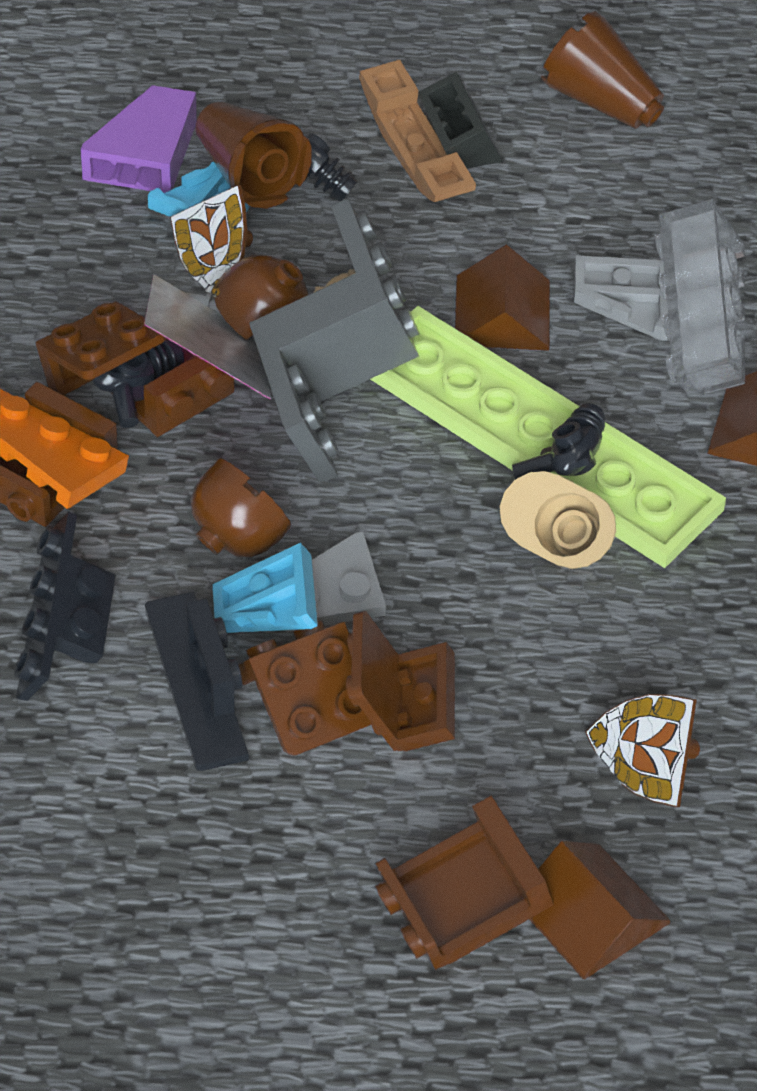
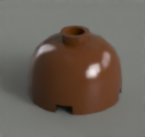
(256, 289)
(235, 514)

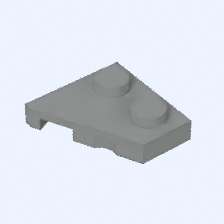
(622, 291)
(346, 582)

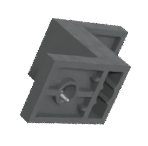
(335, 340)

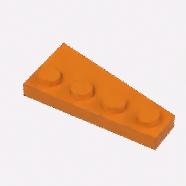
(56, 451)

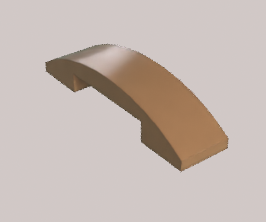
(410, 135)

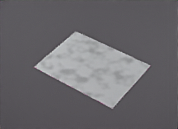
(205, 334)

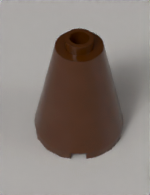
(603, 74)
(255, 151)

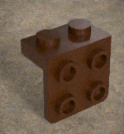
(94, 346)
(182, 394)
(306, 687)
(405, 693)

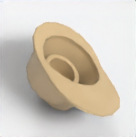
(555, 514)

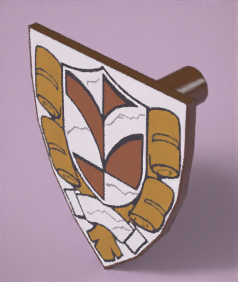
(212, 236)
(648, 744)

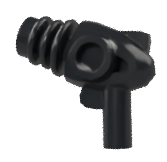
(326, 172)
(129, 378)
(572, 447)

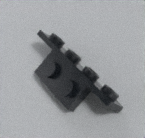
(67, 609)
(199, 677)

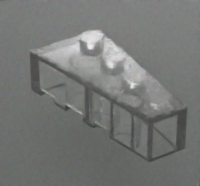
(702, 298)

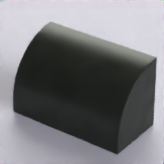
(459, 122)

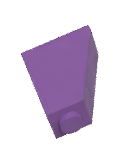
(143, 142)

